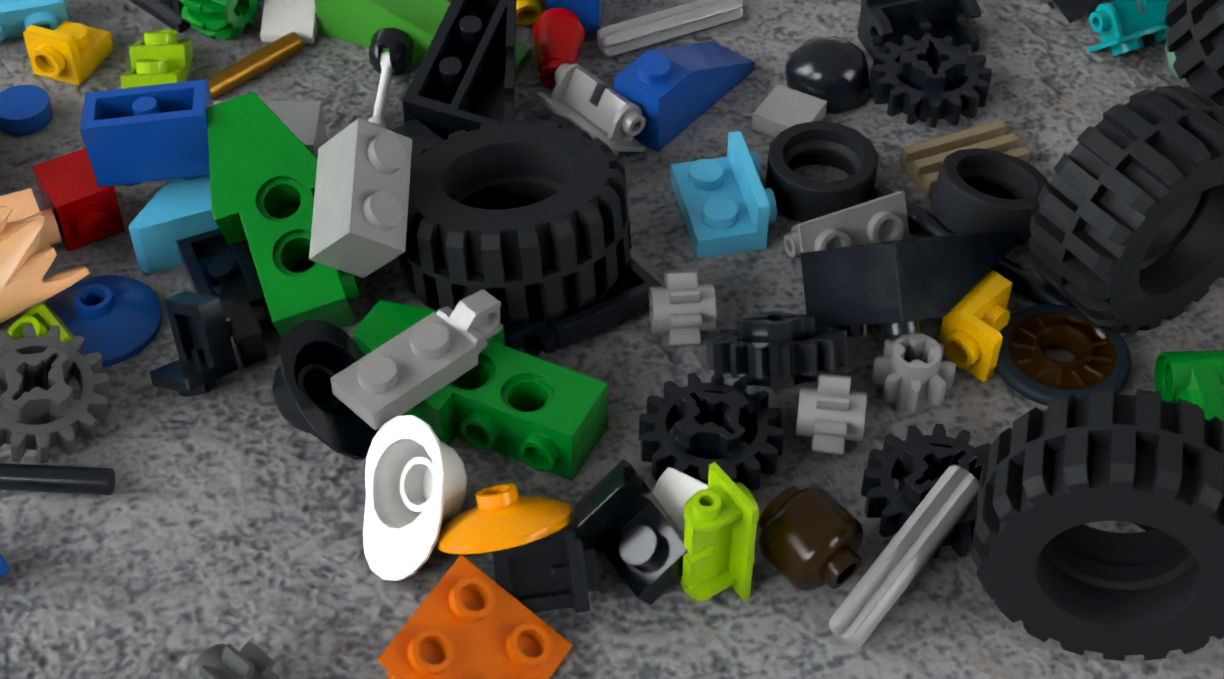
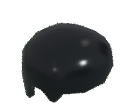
(830, 71)

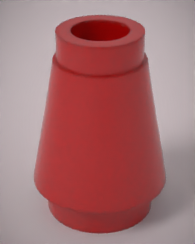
(556, 41)

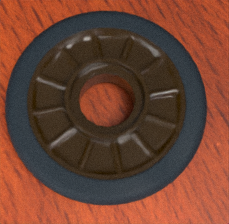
(1022, 363)

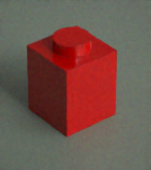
(78, 204)

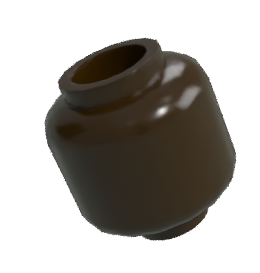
(810, 538)

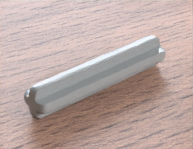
(666, 25)
(904, 556)

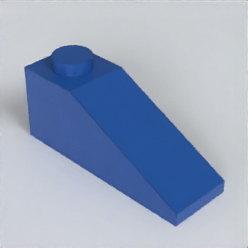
(679, 86)

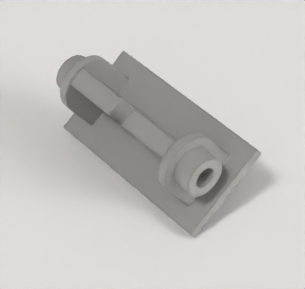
(611, 120)
(865, 223)

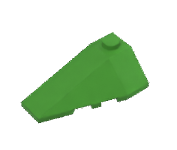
(420, 19)

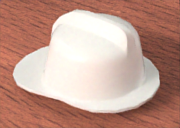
(410, 494)

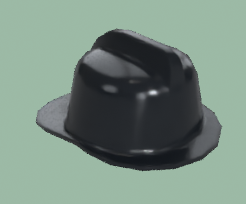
(303, 388)

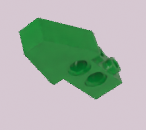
(253, 175)
(506, 401)

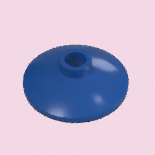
(111, 313)

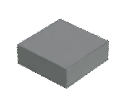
(786, 108)

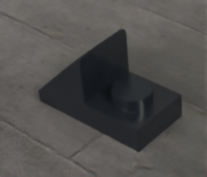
(632, 531)

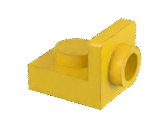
(68, 51)
(974, 326)

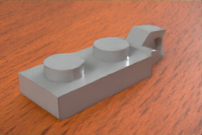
(418, 360)

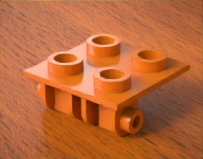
(473, 632)

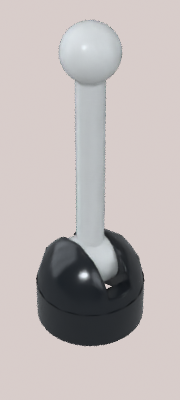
(388, 63)

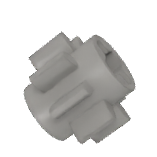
(682, 308)
(913, 372)
(831, 414)

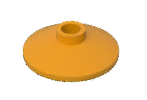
(503, 521)

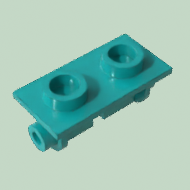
(1123, 25)

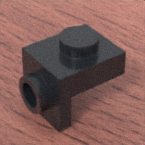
(202, 342)
(549, 573)

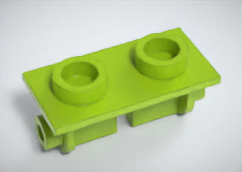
(719, 538)

